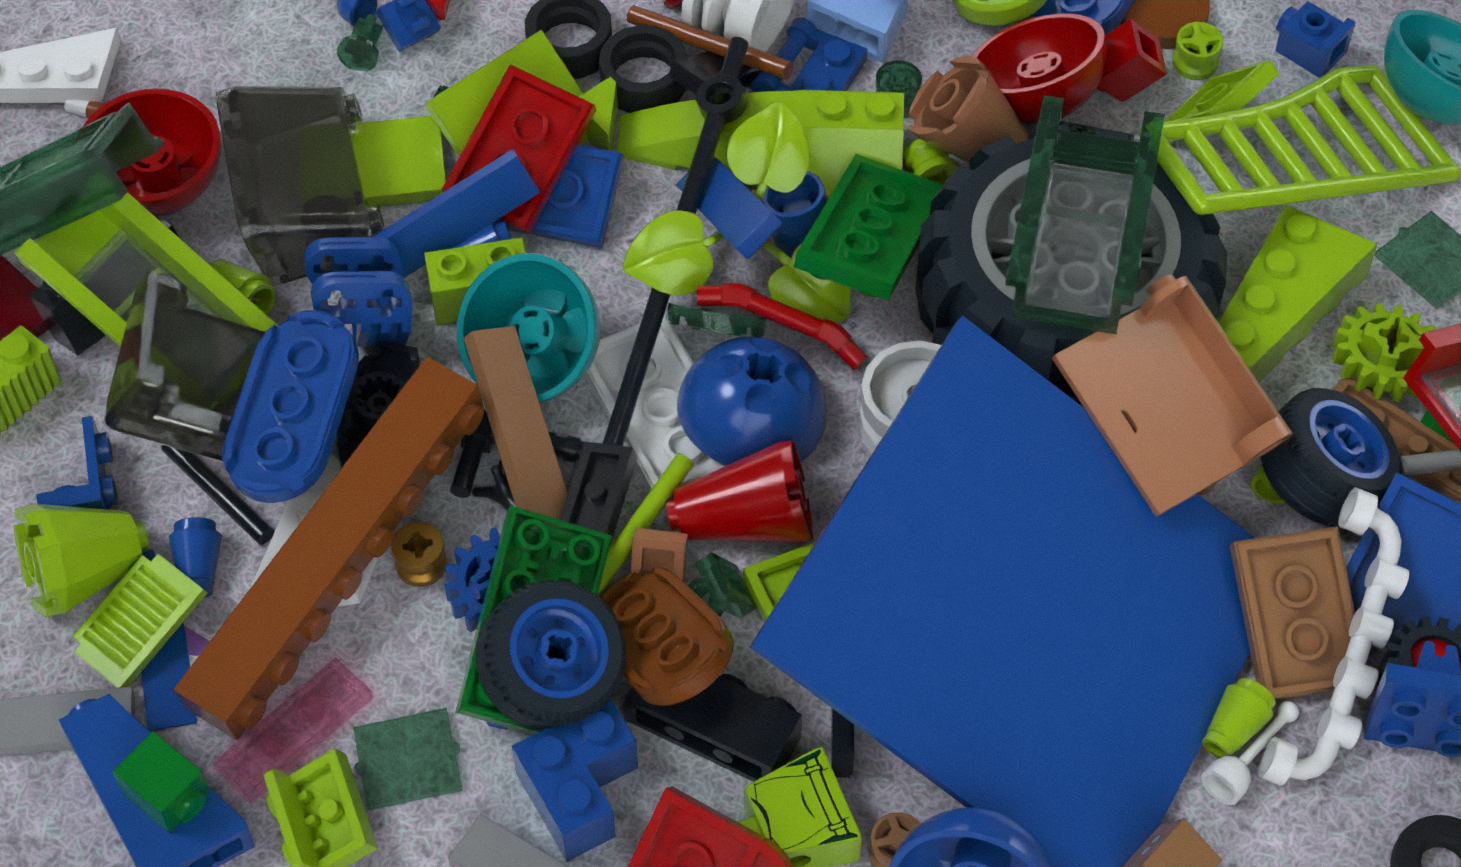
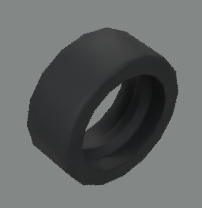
(636, 43)
(582, 59)

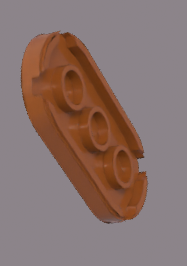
(670, 636)

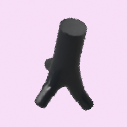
(501, 492)

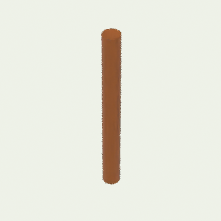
(710, 42)

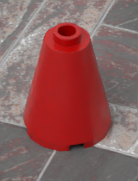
(747, 500)

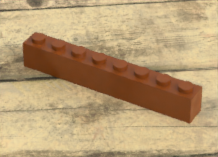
(331, 549)

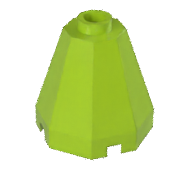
(74, 552)

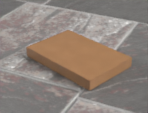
(1294, 609)

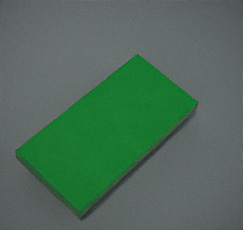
(531, 551)

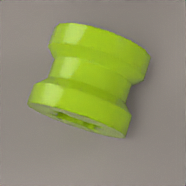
(1207, 44)
(929, 161)

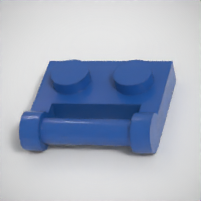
(829, 68)

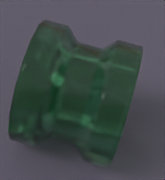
(901, 78)

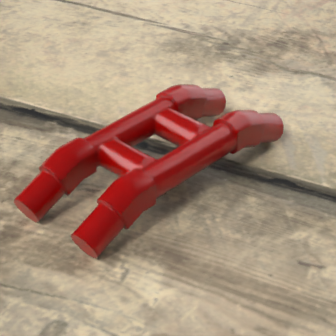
(823, 330)

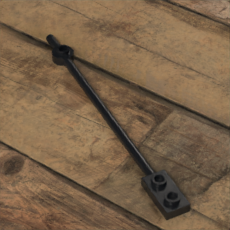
(607, 467)

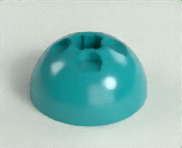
(1425, 64)
(528, 294)

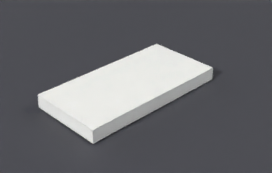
(655, 424)

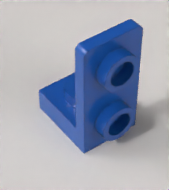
(101, 489)

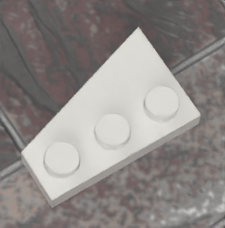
(59, 69)

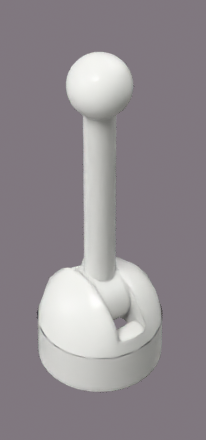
(1229, 776)

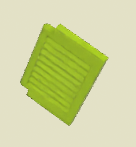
(137, 619)

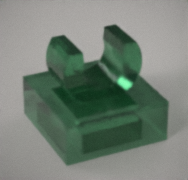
(725, 586)

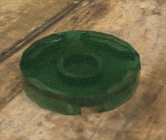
(716, 319)

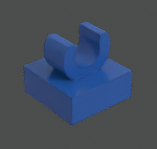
(408, 22)

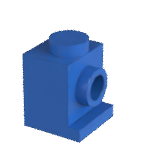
(1313, 38)

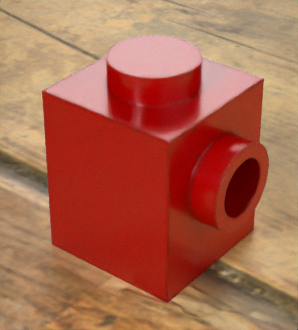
(1132, 61)

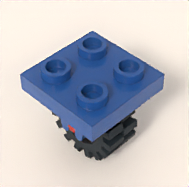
(1419, 690)

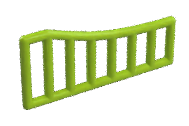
(1305, 185)

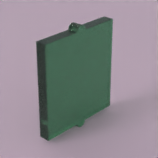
(1426, 258)
(407, 759)

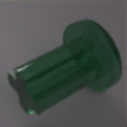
(359, 49)

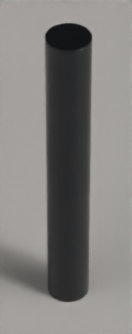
(221, 494)

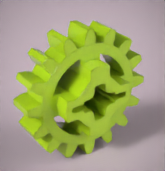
(1379, 349)

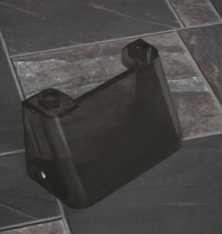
(293, 172)
(178, 370)

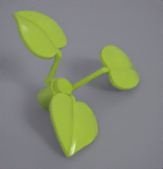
(672, 247)

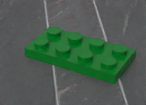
(868, 228)

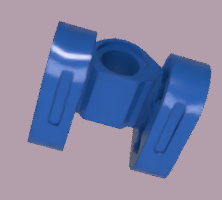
(371, 300)

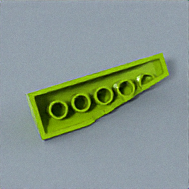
(833, 121)

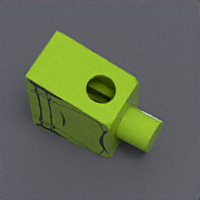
(804, 813)

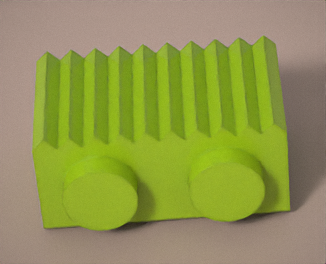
(25, 374)

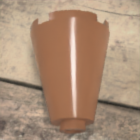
(964, 110)

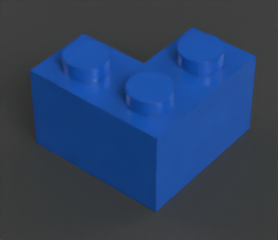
(565, 773)

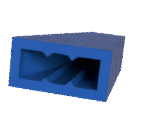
(102, 738)

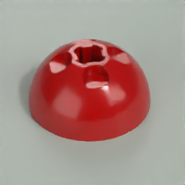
(1049, 58)
(186, 159)

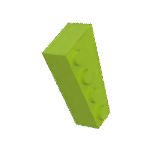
(1292, 286)

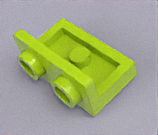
(320, 813)

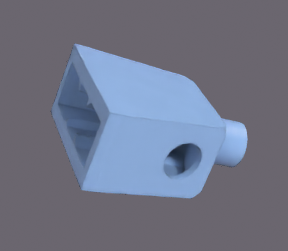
(862, 22)

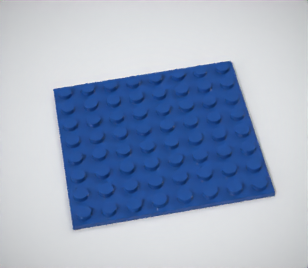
(1018, 610)

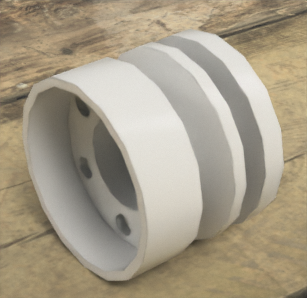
(754, 20)

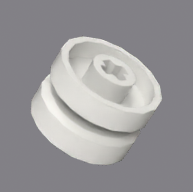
(888, 385)

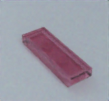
(293, 729)

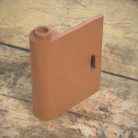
(1181, 390)

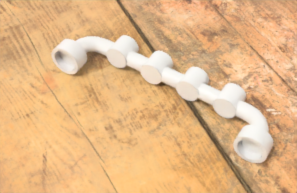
(1352, 675)

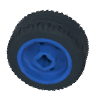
(1331, 451)
(542, 620)

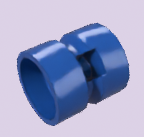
(796, 211)

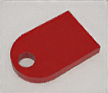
(695, 835)

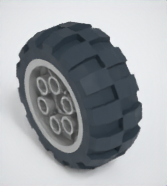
(976, 224)

